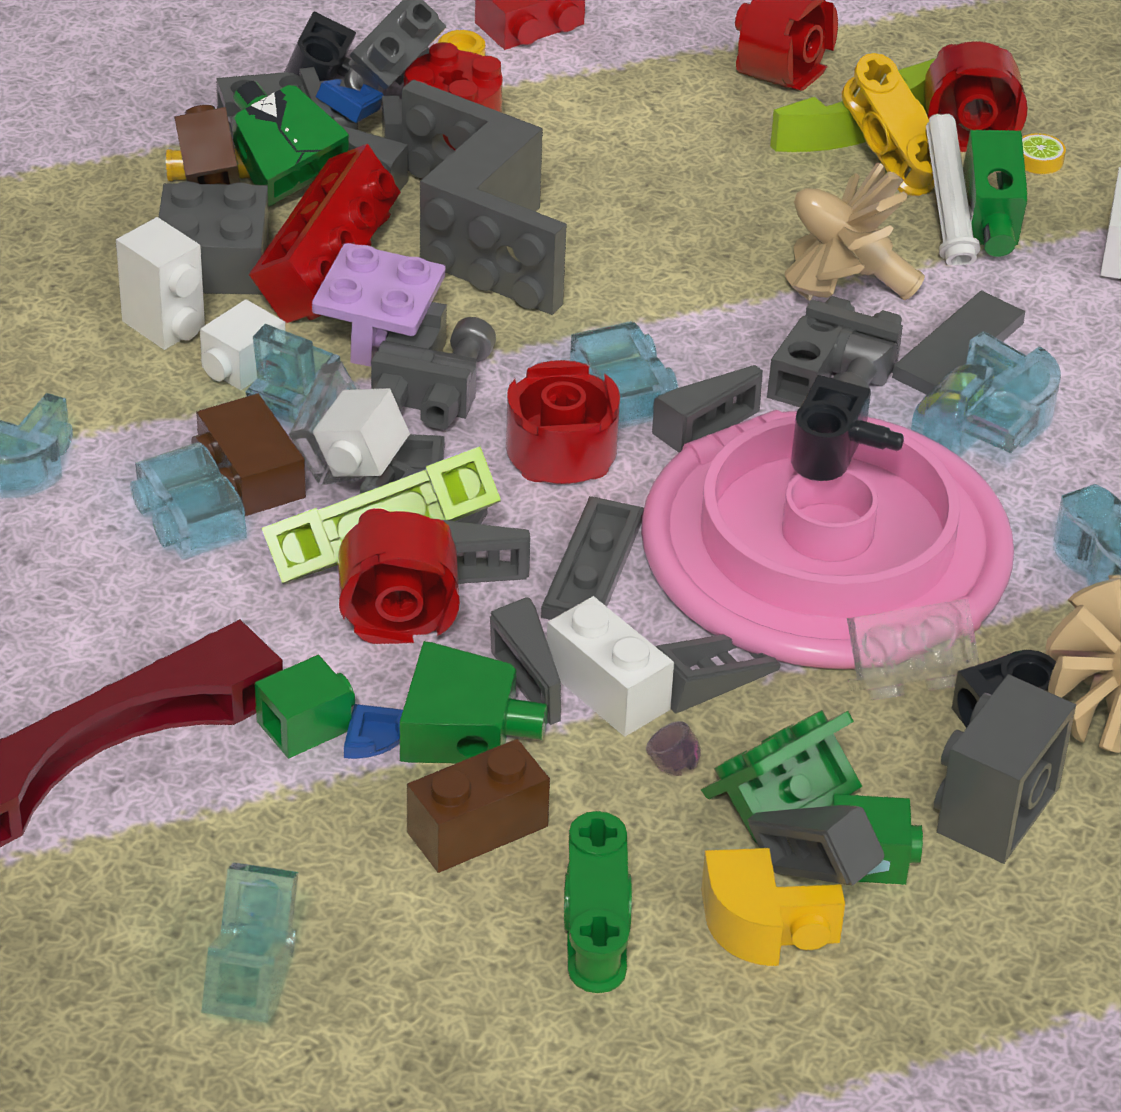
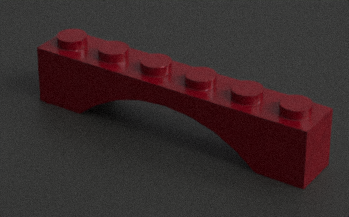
(191, 687)

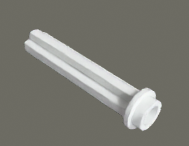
(958, 243)

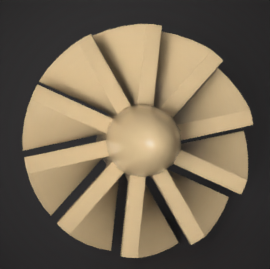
(847, 237)
(1090, 651)

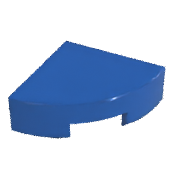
(348, 101)
(372, 730)

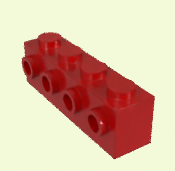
(339, 208)

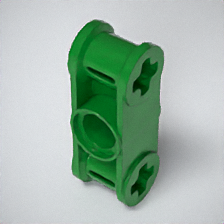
(597, 902)

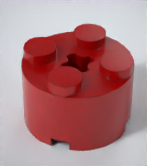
(785, 40)
(461, 74)
(977, 87)
(562, 423)
(398, 576)

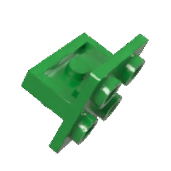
(788, 769)

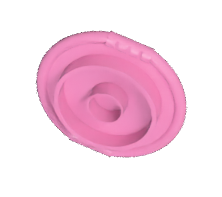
(793, 557)

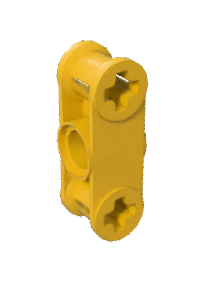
(891, 121)

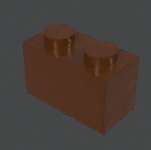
(207, 146)
(253, 453)
(477, 805)

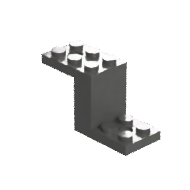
(483, 197)

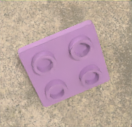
(377, 295)

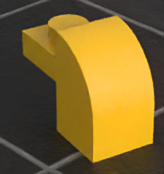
(756, 917)

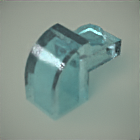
(285, 370)
(1028, 376)
(970, 409)
(33, 448)
(255, 943)

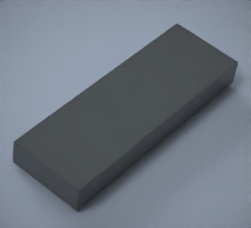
(949, 343)
(593, 555)

